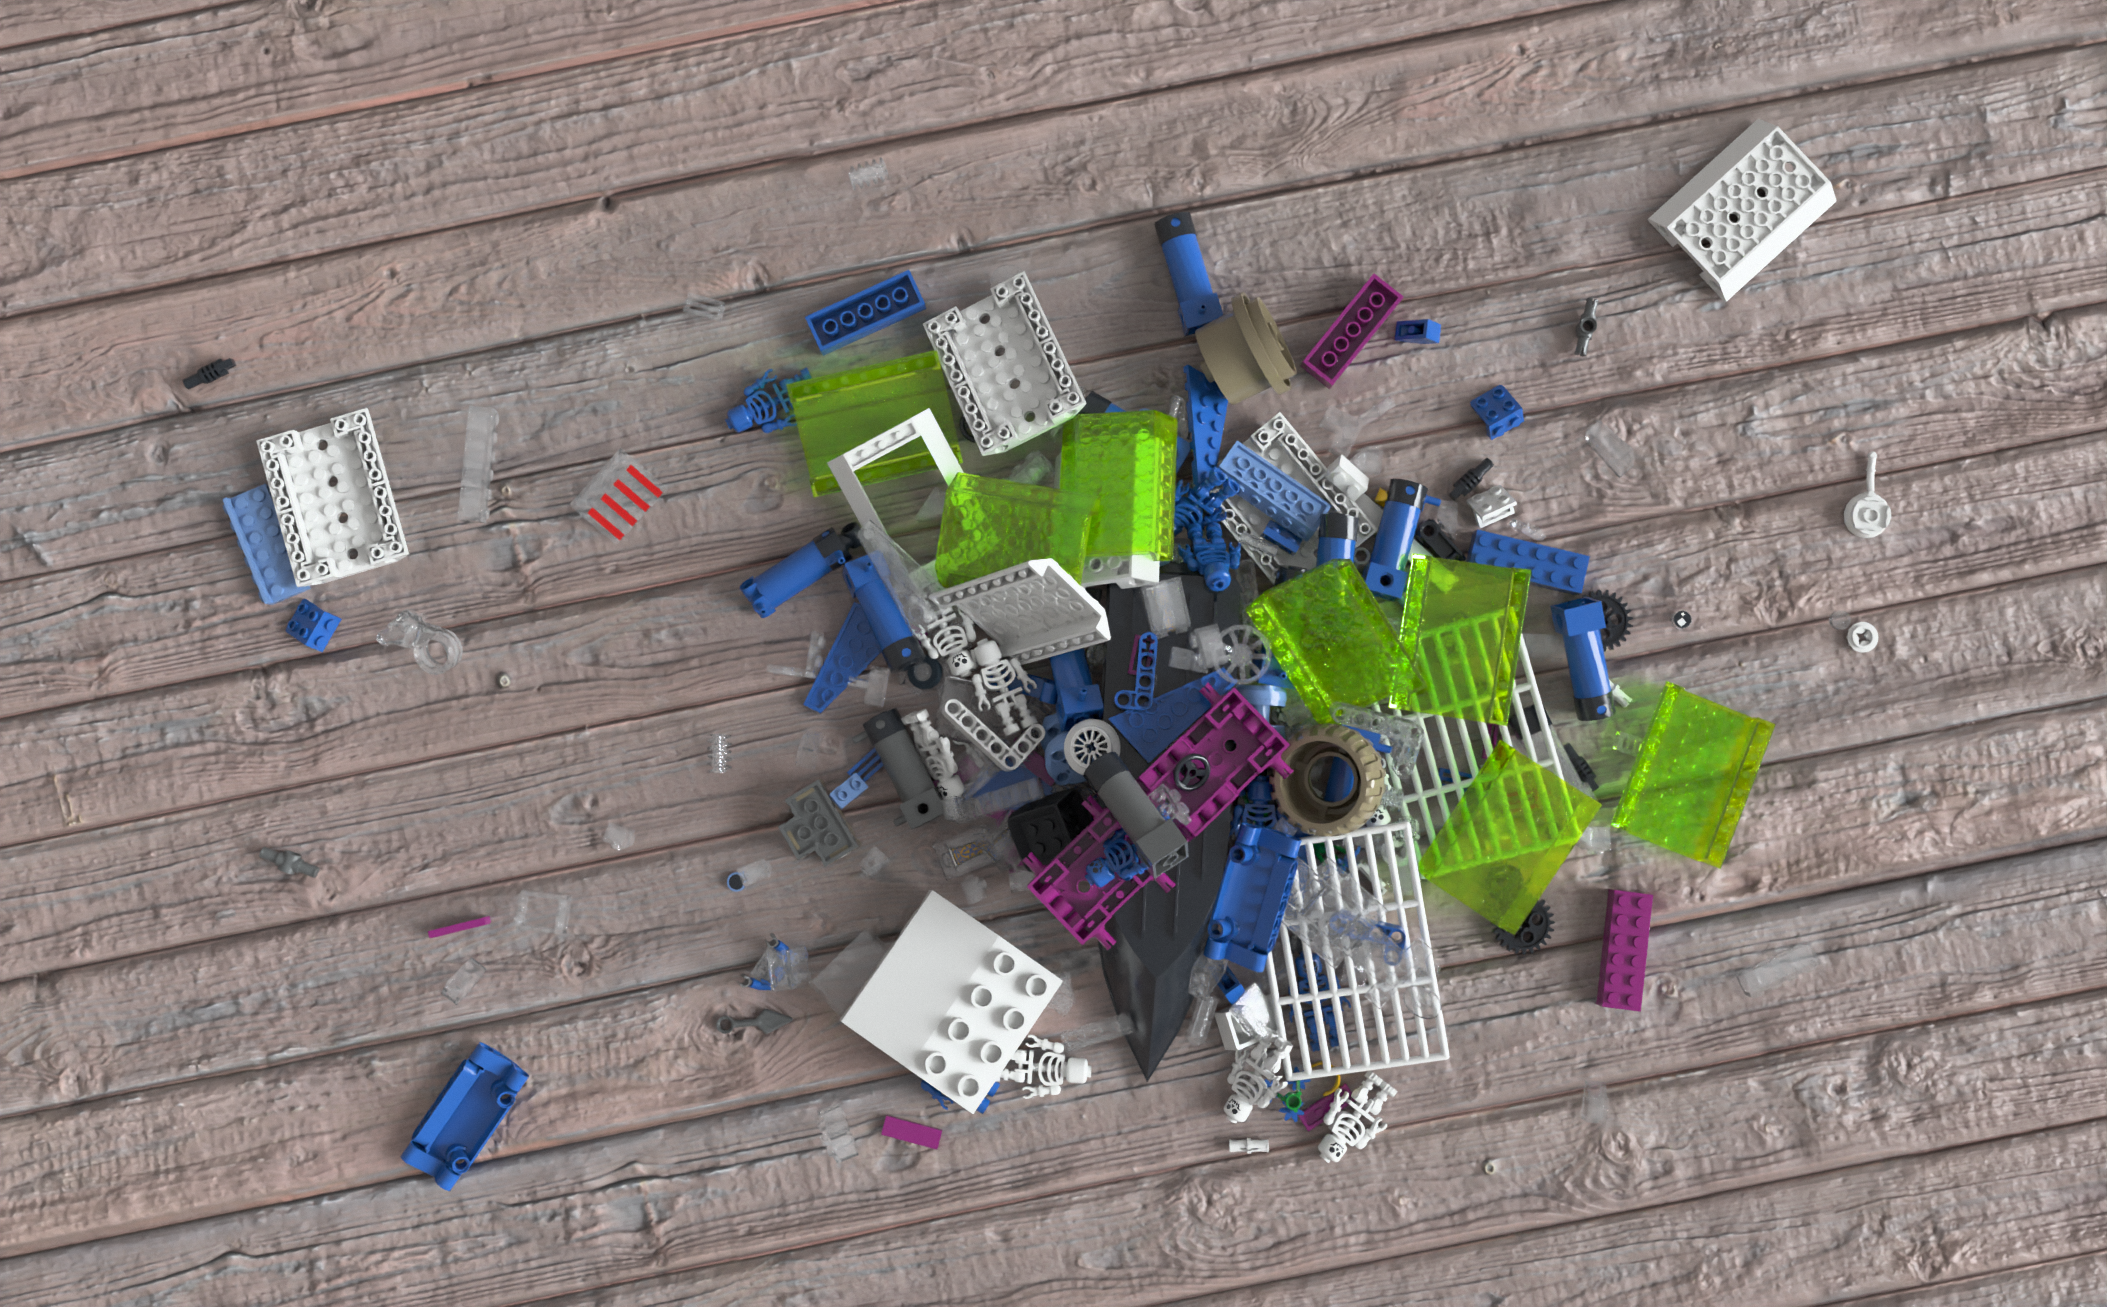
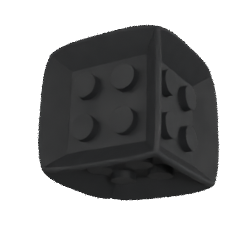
(1048, 825)

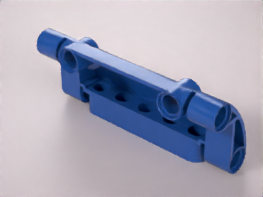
(1252, 896)
(464, 1115)

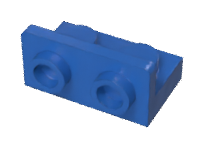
(1281, 537)

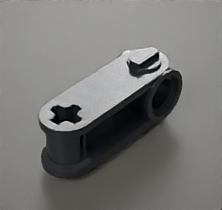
(1438, 542)

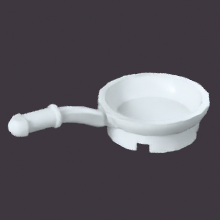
(1867, 512)

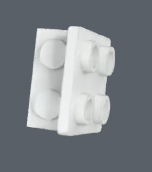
(1491, 505)

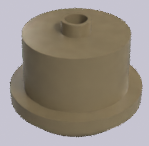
(1245, 351)

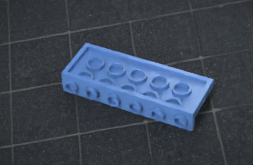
(1274, 491)
(261, 539)

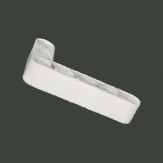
(990, 738)

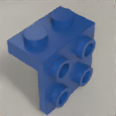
(1498, 411)
(312, 625)

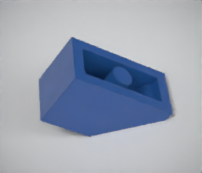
(1418, 331)
(1230, 986)

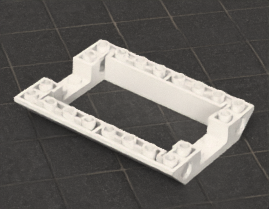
(918, 425)

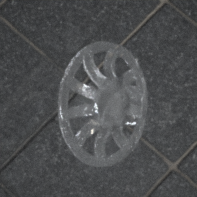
(1241, 655)

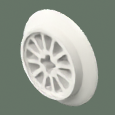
(1093, 725)

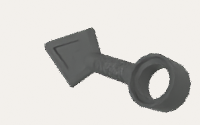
(766, 1021)

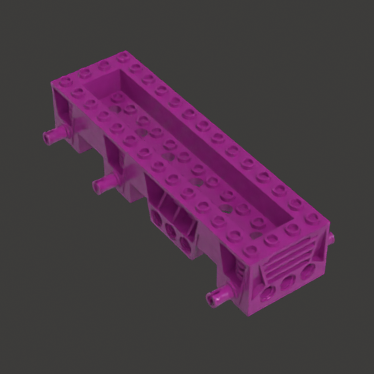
(1231, 771)

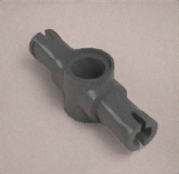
(1590, 319)
(289, 862)

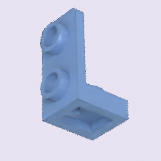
(848, 791)

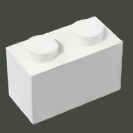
(1347, 478)

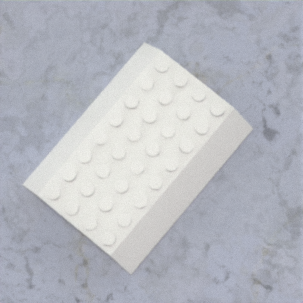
(1030, 610)

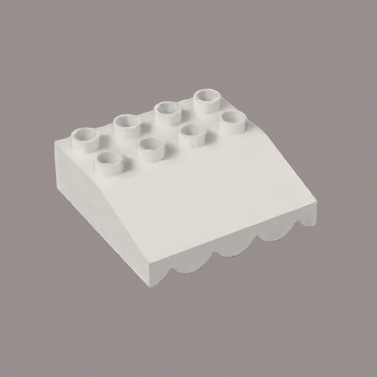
(951, 1001)

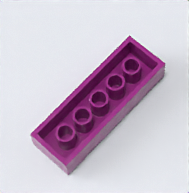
(1351, 331)
(1624, 950)

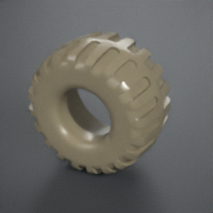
(1300, 801)

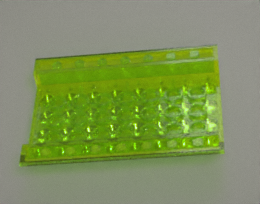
(860, 404)
(1133, 469)
(1005, 522)
(1463, 636)
(1334, 639)
(1692, 776)
(1507, 837)

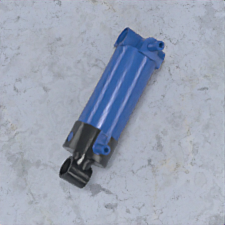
(800, 569)

